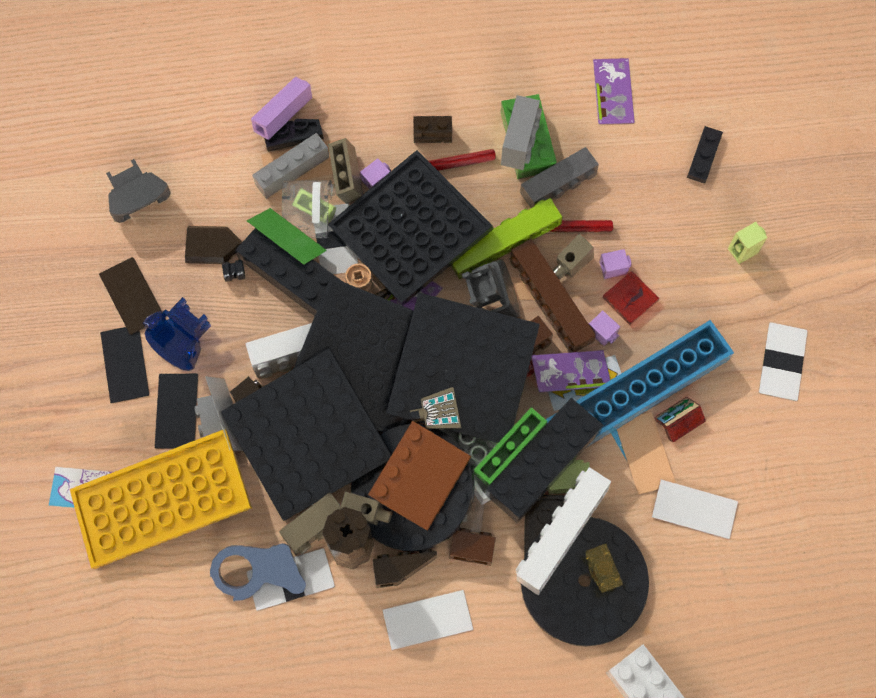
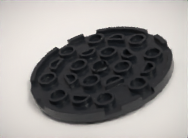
(400, 531)
(584, 613)

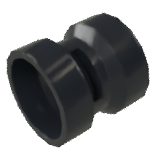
(233, 270)

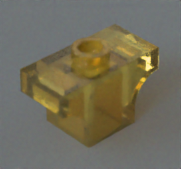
(603, 568)

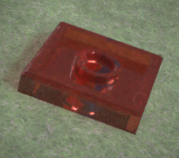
(630, 297)

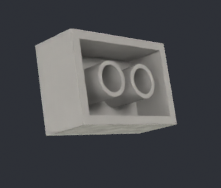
(521, 132)

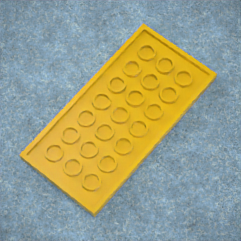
(160, 499)

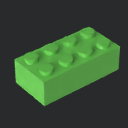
(542, 152)

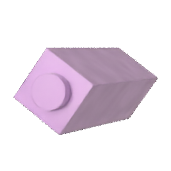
(281, 108)

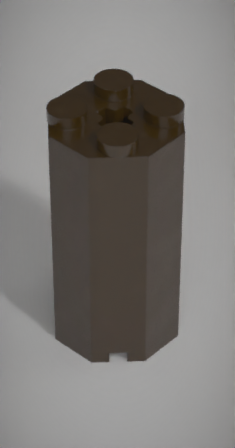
(348, 537)

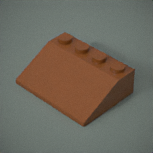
(419, 475)

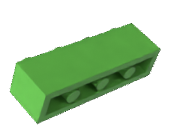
(510, 446)

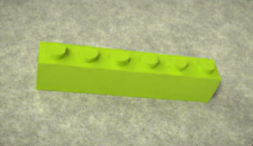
(508, 235)

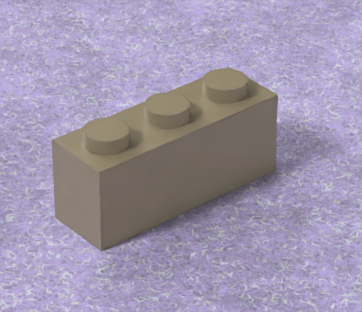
(345, 170)
(309, 524)

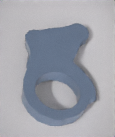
(268, 565)

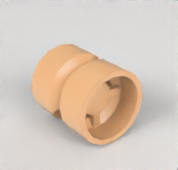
(359, 276)

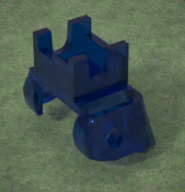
(178, 336)

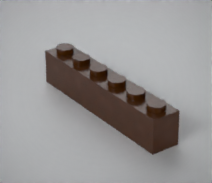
(552, 295)

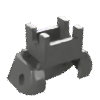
(134, 191)
(491, 284)

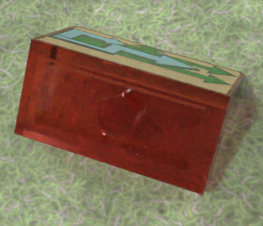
(681, 418)

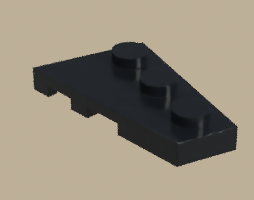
(294, 133)

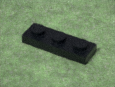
(704, 154)

